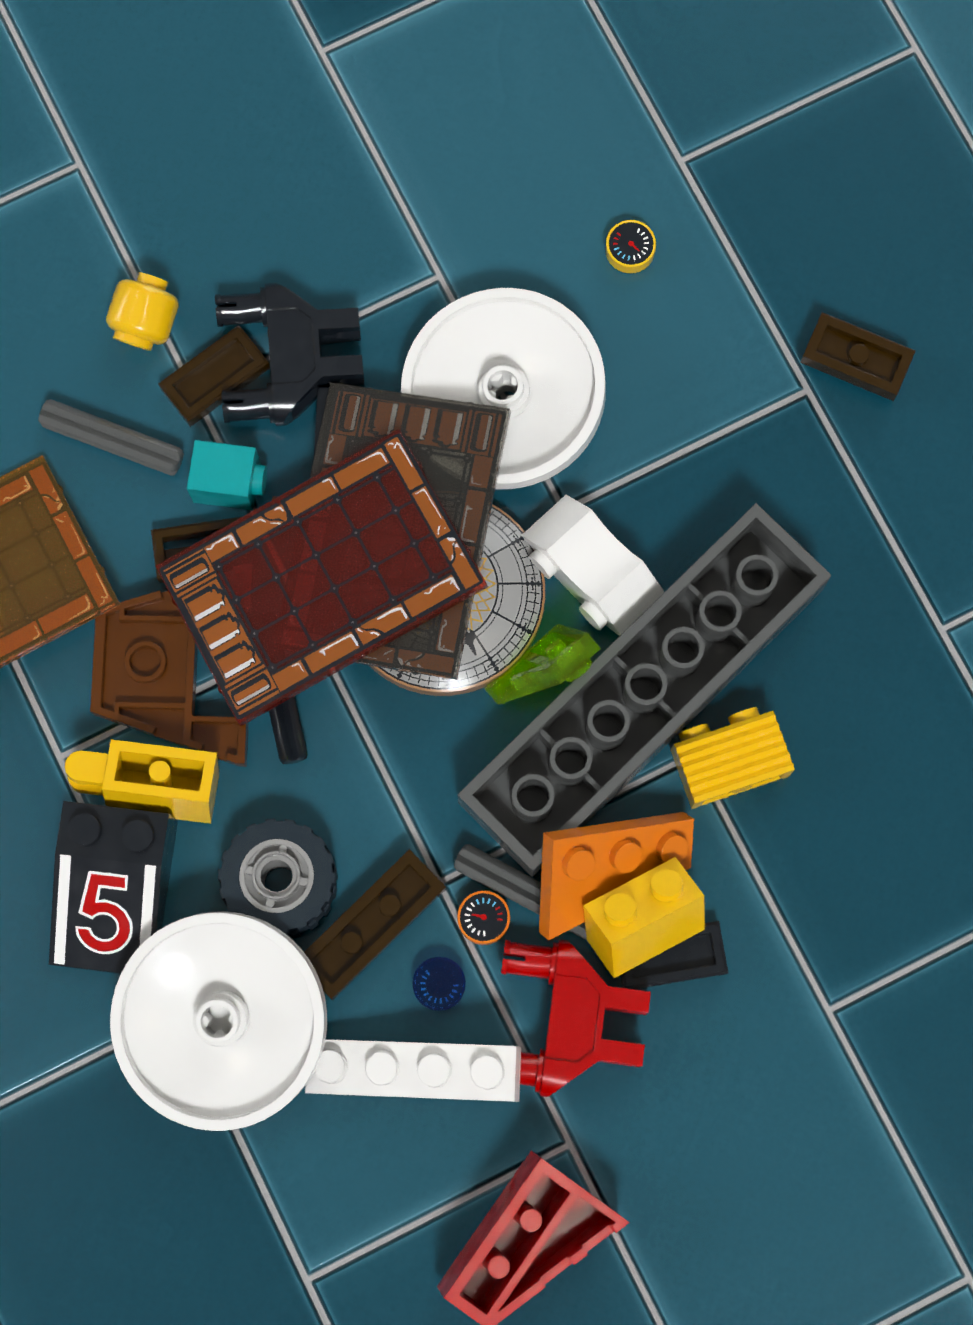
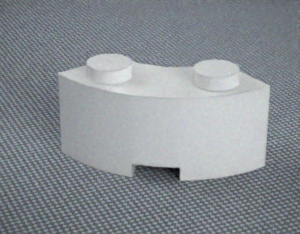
(592, 565)

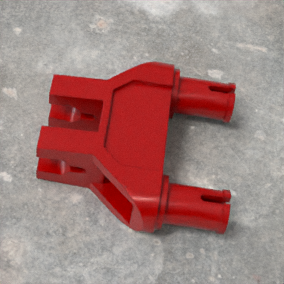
(574, 1015)

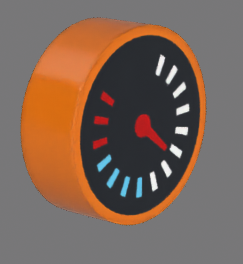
(483, 917)

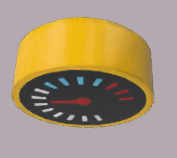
(630, 246)

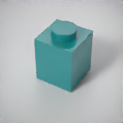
(226, 475)

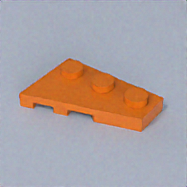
(598, 858)

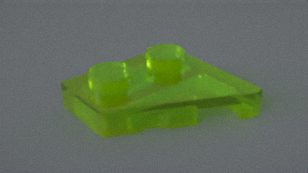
(556, 657)

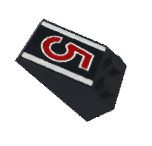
(108, 884)

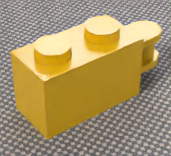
(149, 778)

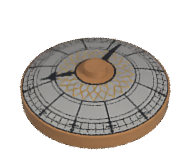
(501, 617)

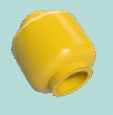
(142, 311)

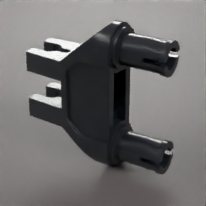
(295, 344)

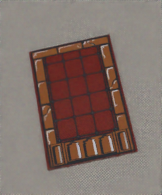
(320, 577)

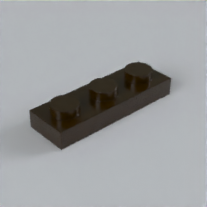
(373, 923)

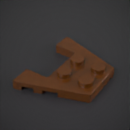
(148, 678)

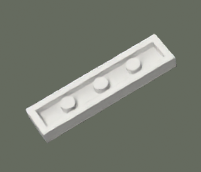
(418, 1070)

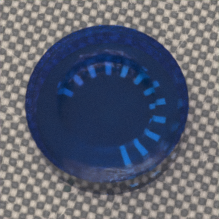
(439, 984)

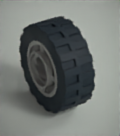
(279, 846)

